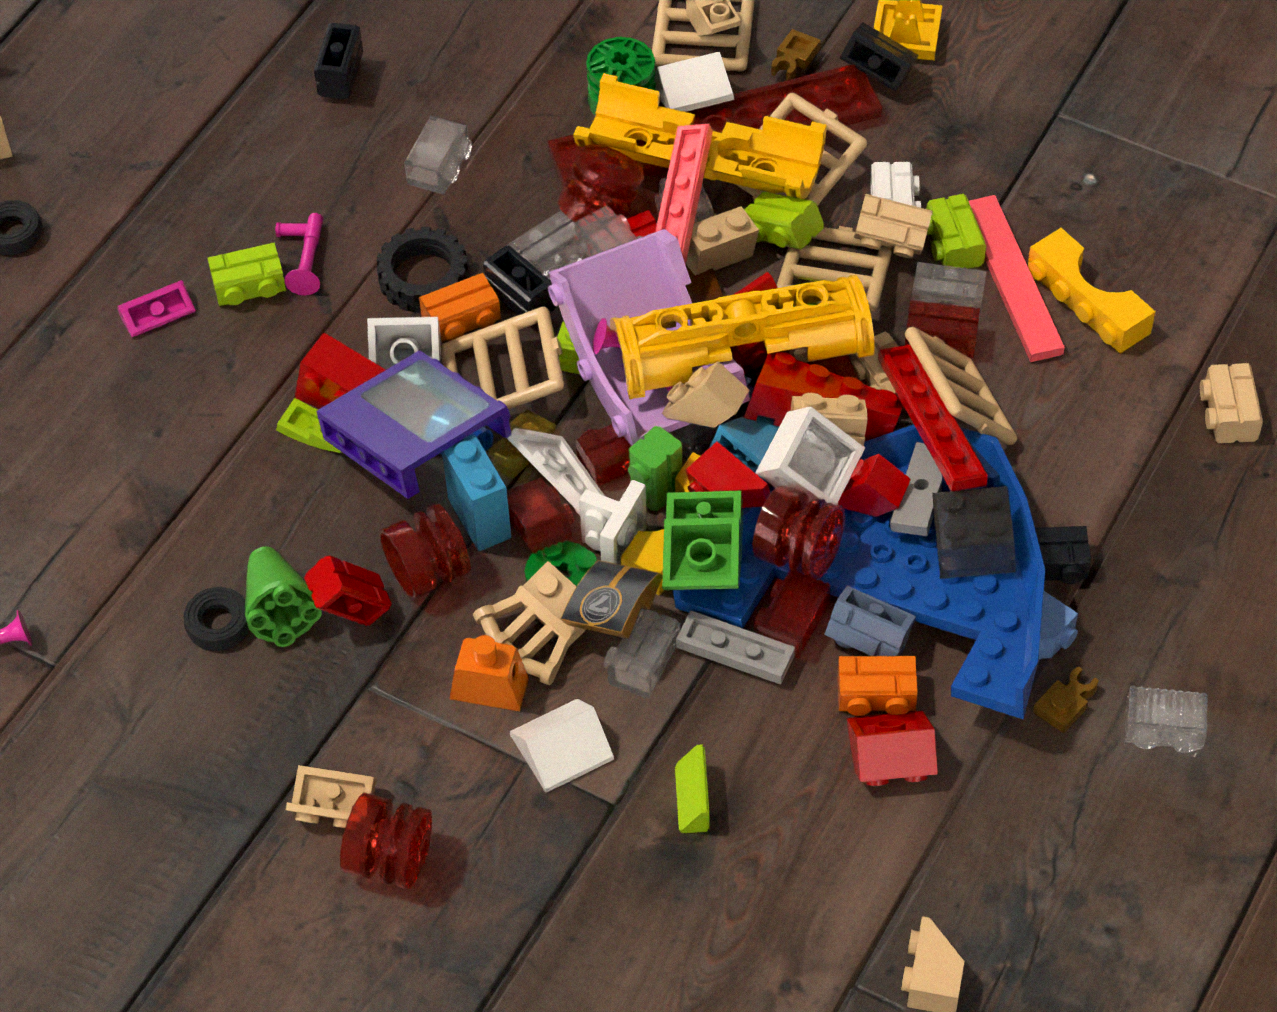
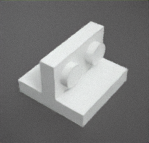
(613, 524)

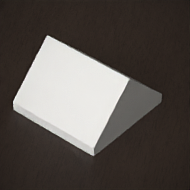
(693, 83)
(399, 337)
(563, 744)

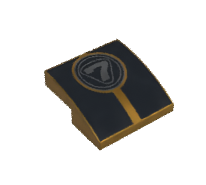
(611, 598)

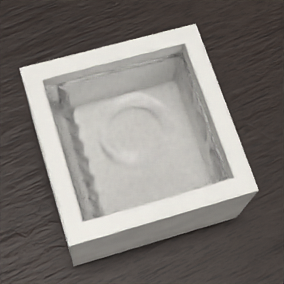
(810, 456)

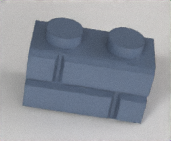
(869, 624)

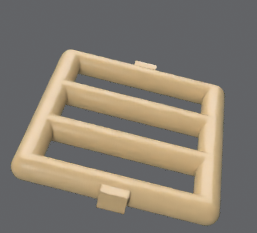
(663, 36)
(836, 166)
(843, 235)
(510, 328)
(953, 394)

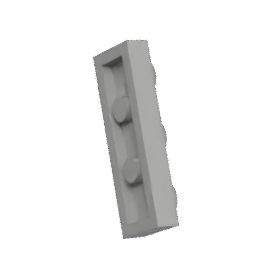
(735, 647)

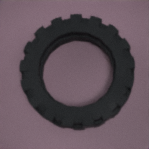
(413, 244)

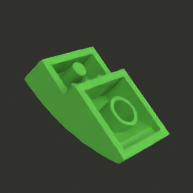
(703, 540)

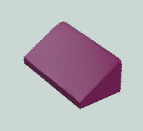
(156, 309)

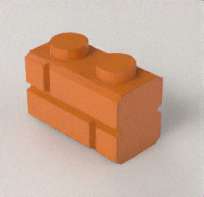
(462, 306)
(877, 684)

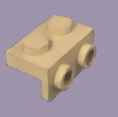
(327, 794)

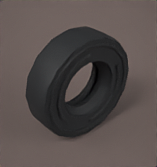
(30, 233)
(212, 599)

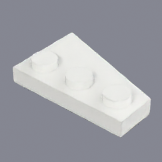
(556, 463)

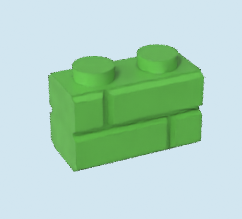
(656, 465)

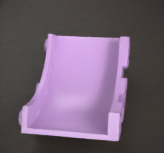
(618, 283)

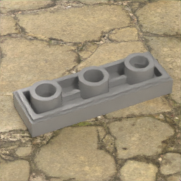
(916, 508)

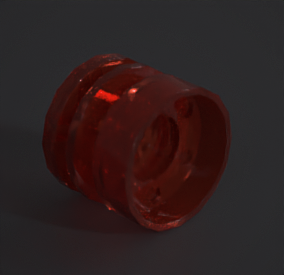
(599, 180)
(798, 532)
(430, 548)
(386, 840)

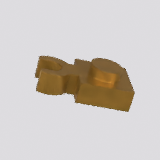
(795, 51)
(1064, 703)

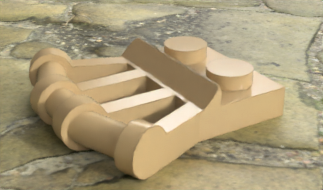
(545, 599)

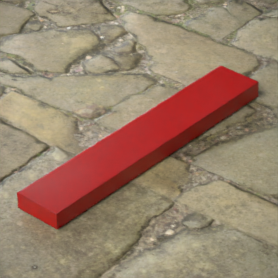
(932, 420)

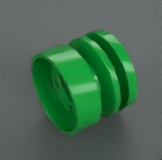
(623, 58)

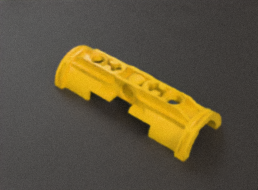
(734, 156)
(664, 357)

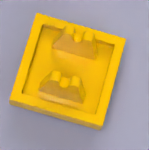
(910, 24)

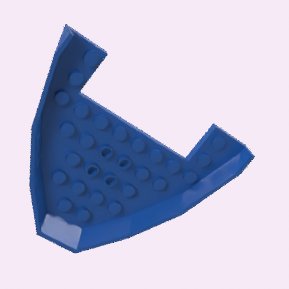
(903, 571)

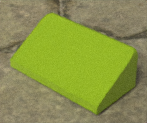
(692, 791)

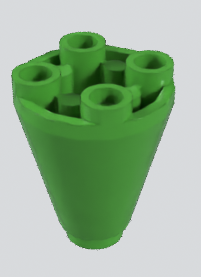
(277, 599)

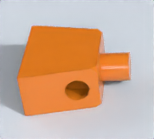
(489, 674)

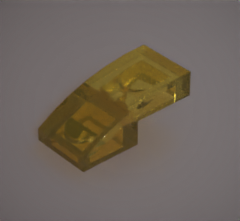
(505, 455)

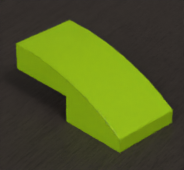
(303, 425)

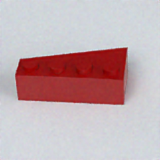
(332, 371)
(788, 377)

